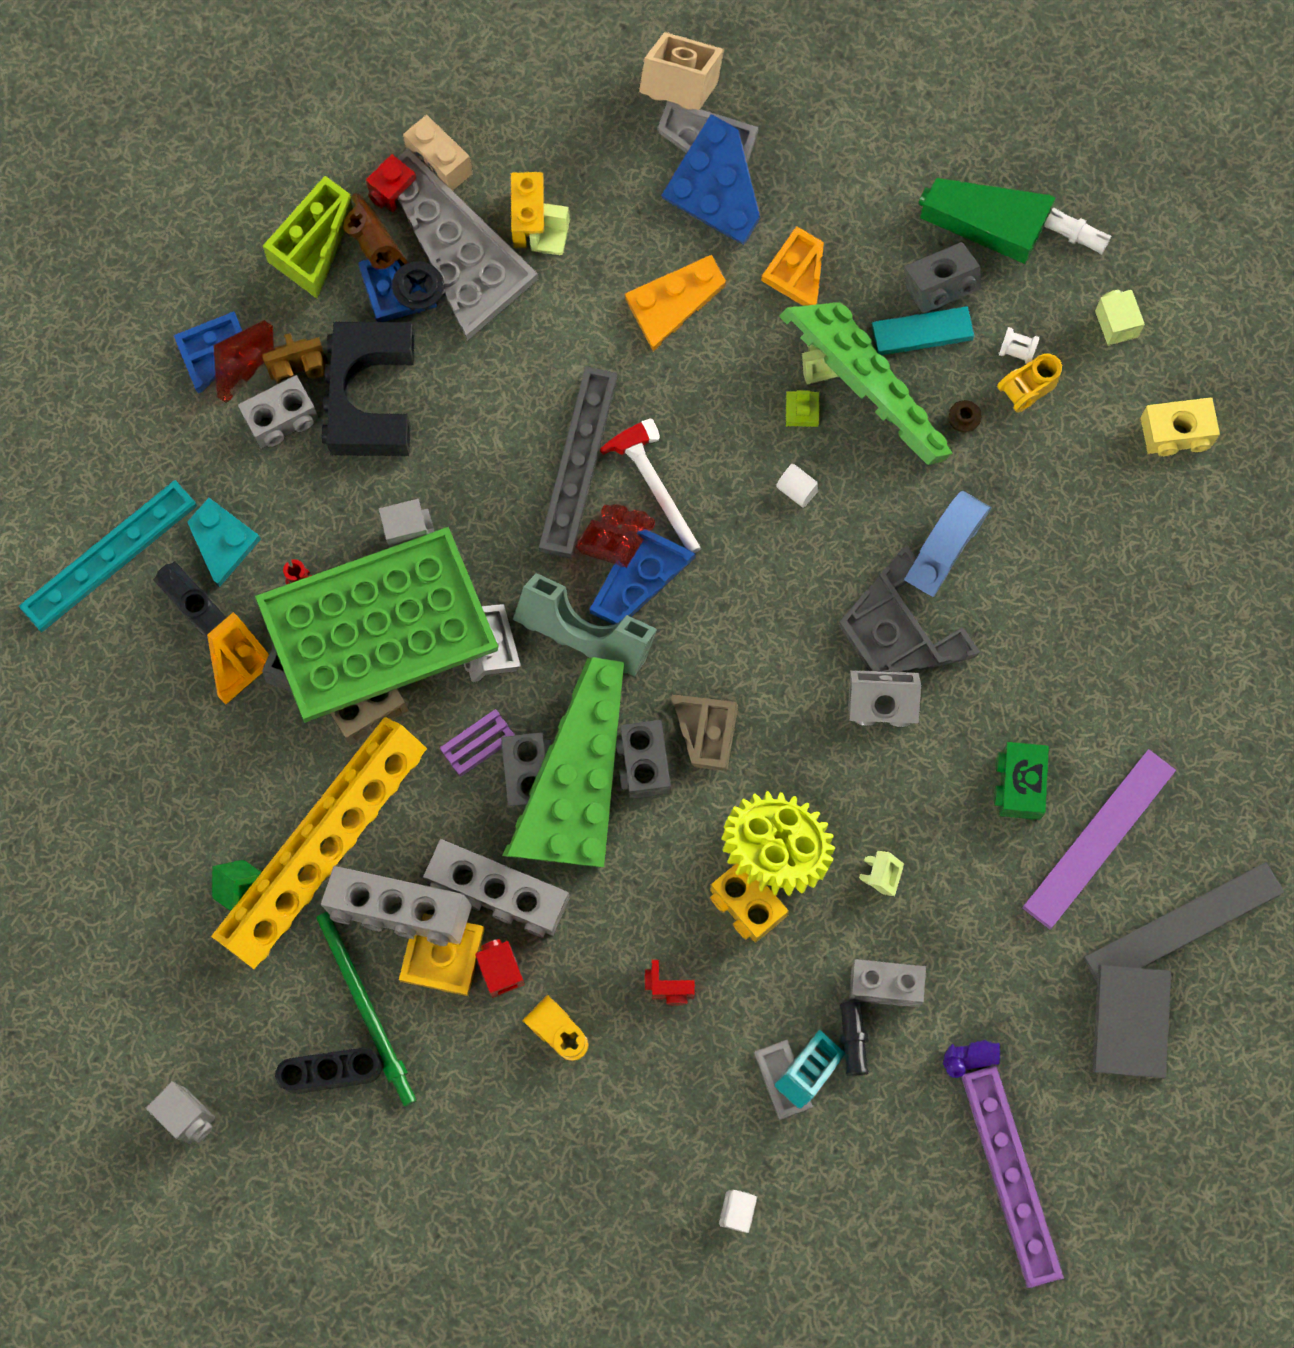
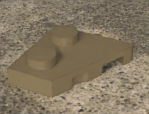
(707, 729)

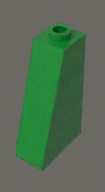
(988, 215)

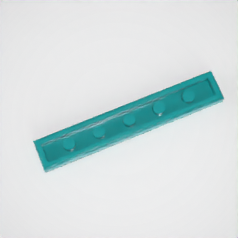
(108, 556)

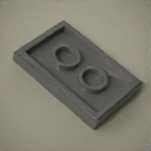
(1132, 1021)

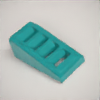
(795, 1084)

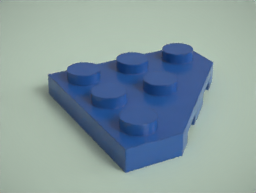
(716, 182)

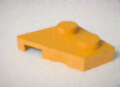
(235, 657)

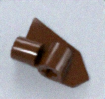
(372, 235)

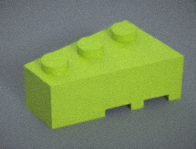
(310, 236)

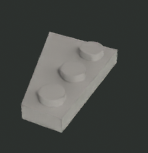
(683, 126)

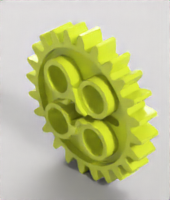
(780, 834)

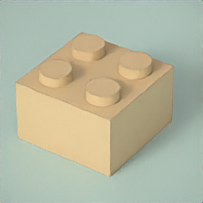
(681, 71)

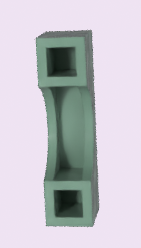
(547, 610)

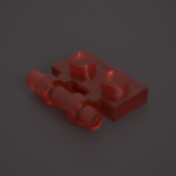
(611, 543)

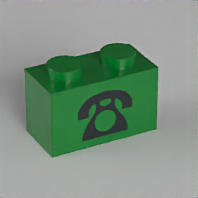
(1022, 780)

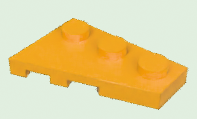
(672, 299)

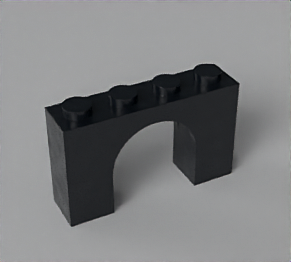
(354, 349)

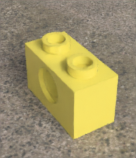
(1195, 416)

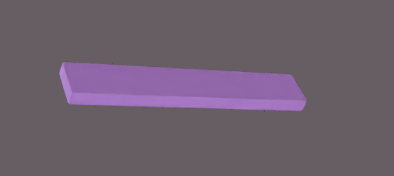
(1099, 839)
(1012, 1177)

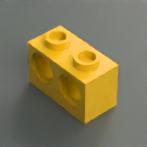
(742, 905)

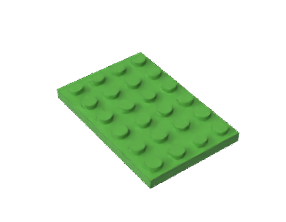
(376, 624)

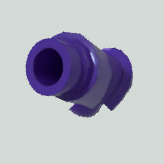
(970, 1057)

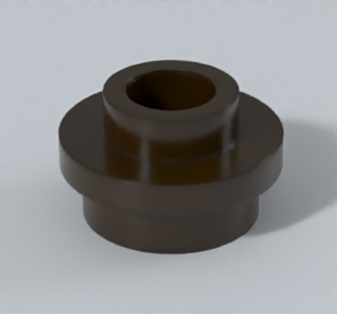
(961, 424)

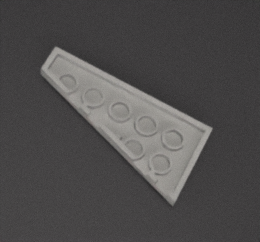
(475, 263)

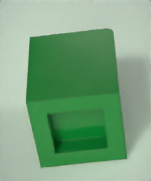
(232, 881)

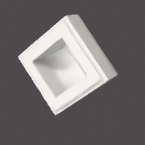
(797, 485)
(737, 1211)

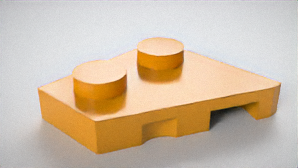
(797, 268)

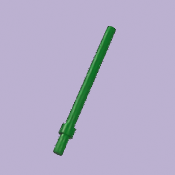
(394, 1069)

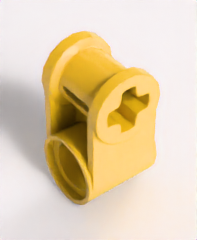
(1026, 385)
(553, 1025)

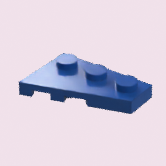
(647, 573)

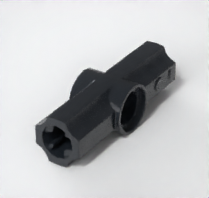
(184, 594)

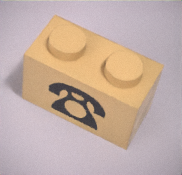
(438, 152)

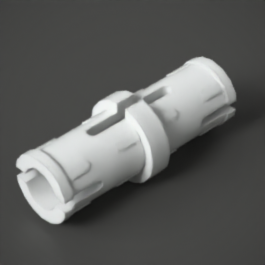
(1077, 231)

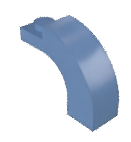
(946, 542)

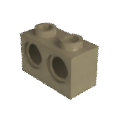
(369, 716)

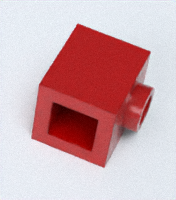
(499, 967)

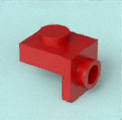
(389, 182)
(674, 991)

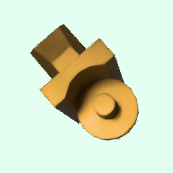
(294, 358)

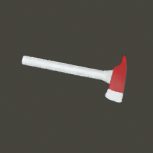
(632, 442)

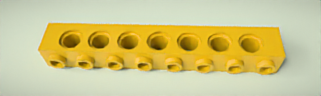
(303, 846)

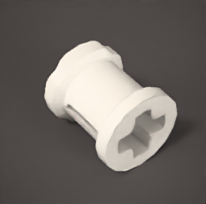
(1019, 346)

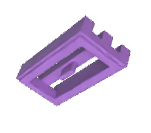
(470, 732)

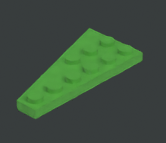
(867, 373)

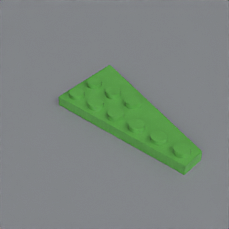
(573, 787)

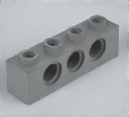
(451, 859)
(349, 886)

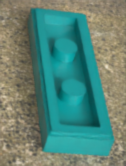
(922, 331)

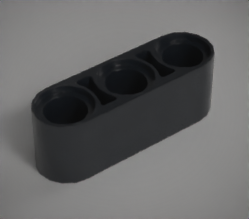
(312, 1065)

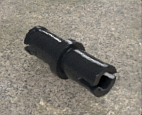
(854, 1038)

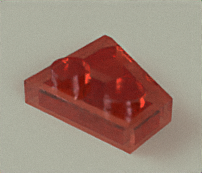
(241, 356)

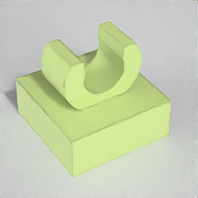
(815, 367)
(885, 872)

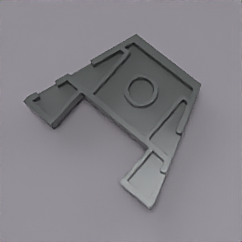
(889, 634)

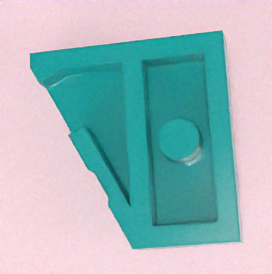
(221, 539)

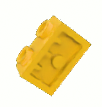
(526, 206)

